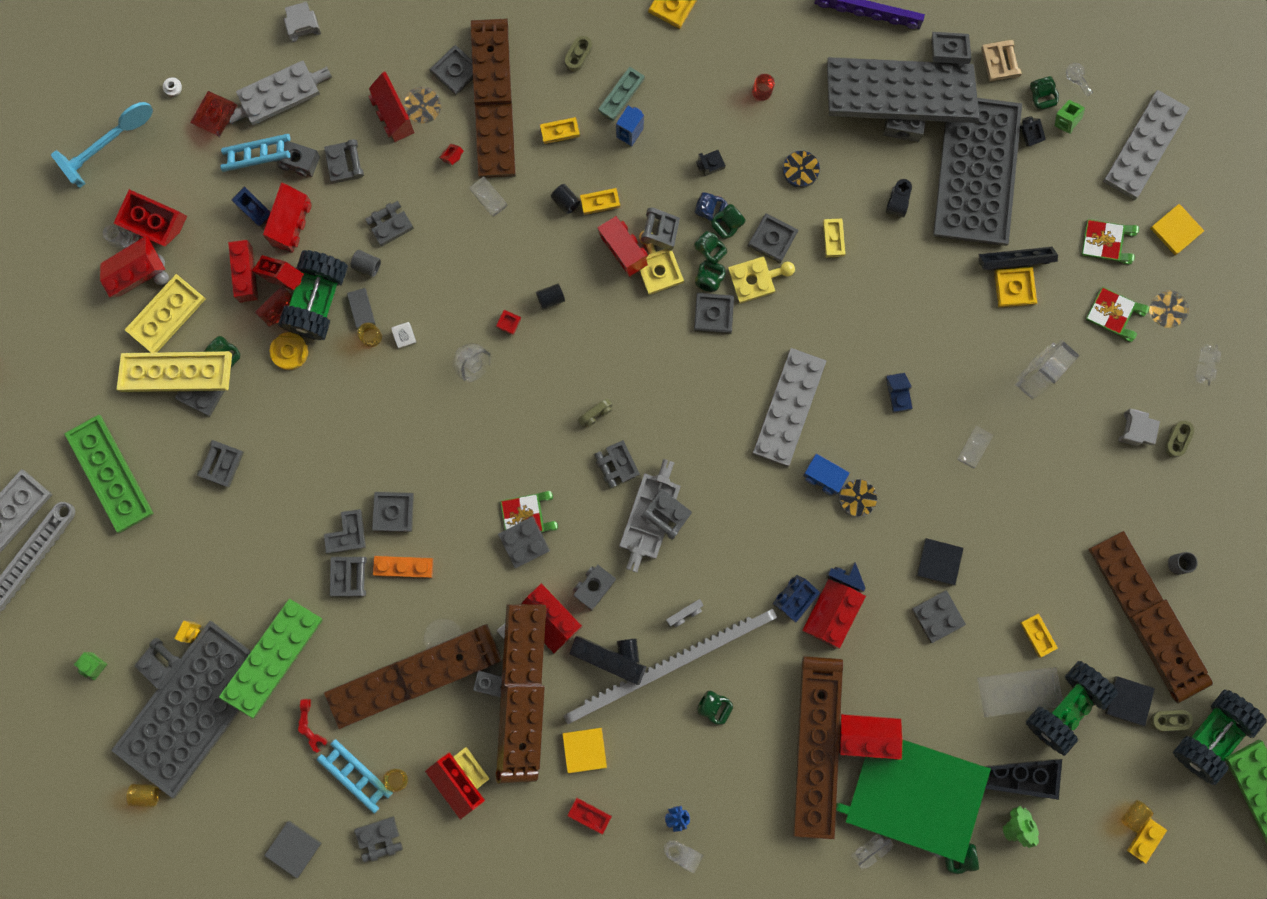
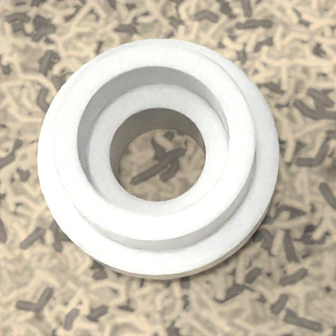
(172, 91)

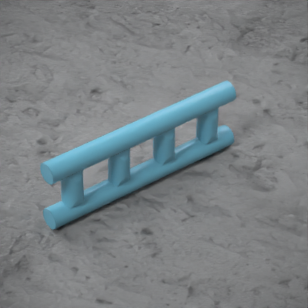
(264, 157)
(342, 775)

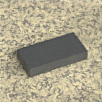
(361, 307)

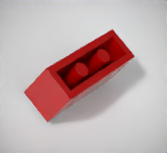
(623, 245)
(241, 270)
(278, 272)
(454, 785)

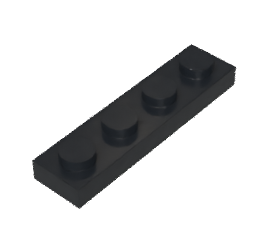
(1023, 257)
(608, 660)

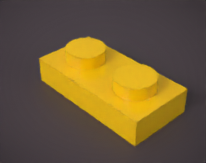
(559, 130)
(600, 201)
(188, 632)
(1038, 635)
(1147, 841)

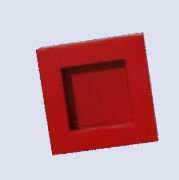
(452, 154)
(508, 322)

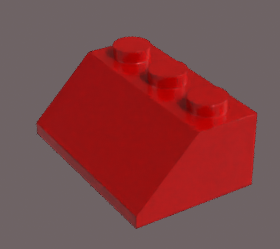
(390, 108)
(149, 218)
(287, 218)
(130, 268)
(834, 613)
(559, 623)
(871, 736)

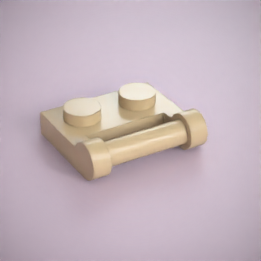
(996, 63)

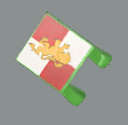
(1106, 240)
(1114, 311)
(524, 507)

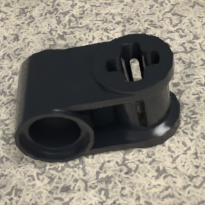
(899, 200)

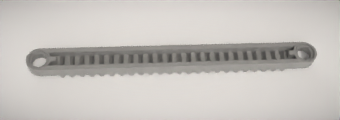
(33, 552)
(674, 663)

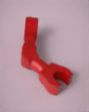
(303, 728)

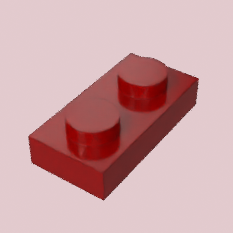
(589, 815)

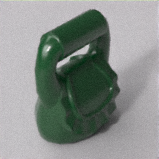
(1042, 88)
(731, 217)
(709, 242)
(708, 280)
(220, 344)
(710, 705)
(970, 864)

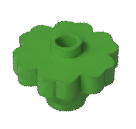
(1021, 828)

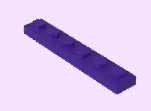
(876, 11)

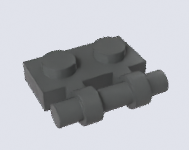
(393, 227)
(622, 462)
(375, 833)

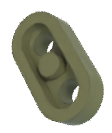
(577, 54)
(590, 416)
(1180, 440)
(1170, 720)

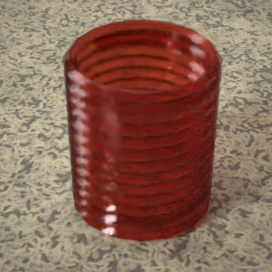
(763, 79)

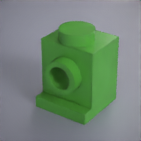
(1069, 116)
(90, 665)

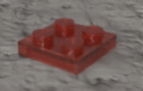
(213, 114)
(273, 307)

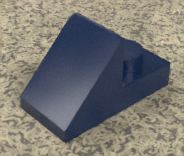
(251, 206)
(899, 392)
(851, 580)

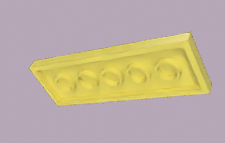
(174, 371)

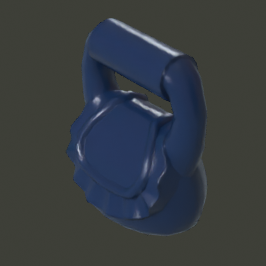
(706, 205)

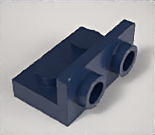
(796, 597)

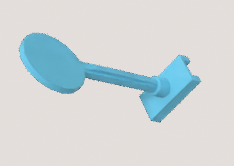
(130, 119)

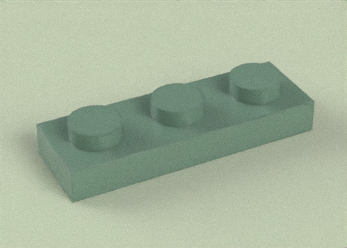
(621, 94)

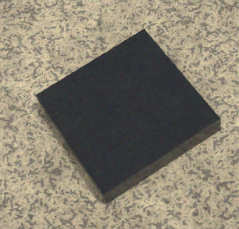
(940, 561)
(1131, 702)

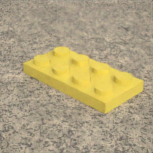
(165, 314)

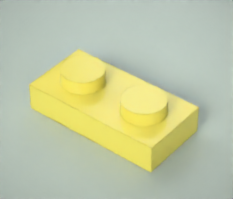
(834, 237)
(471, 767)

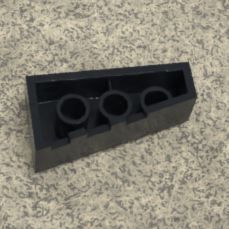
(1030, 778)

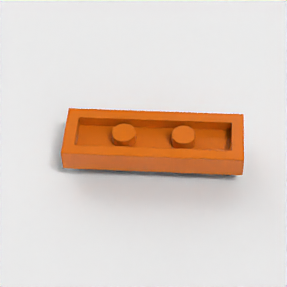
(403, 567)

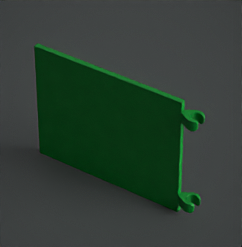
(920, 799)

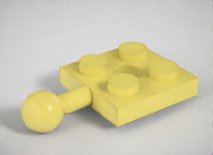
(665, 259)
(759, 269)

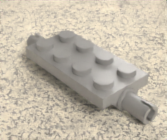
(278, 92)
(641, 535)

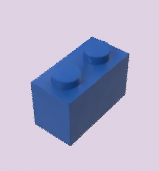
(630, 125)
(825, 475)

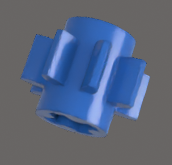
(677, 819)

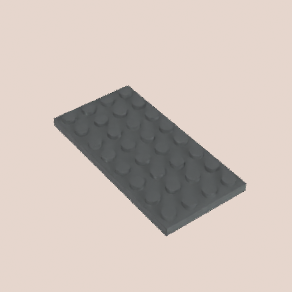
(902, 90)
(979, 175)
(186, 715)

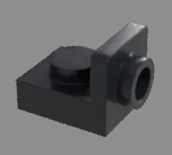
(1032, 130)
(710, 162)

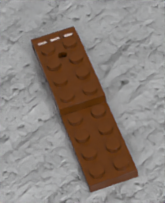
(493, 98)
(1151, 618)
(413, 676)
(521, 694)
(818, 747)

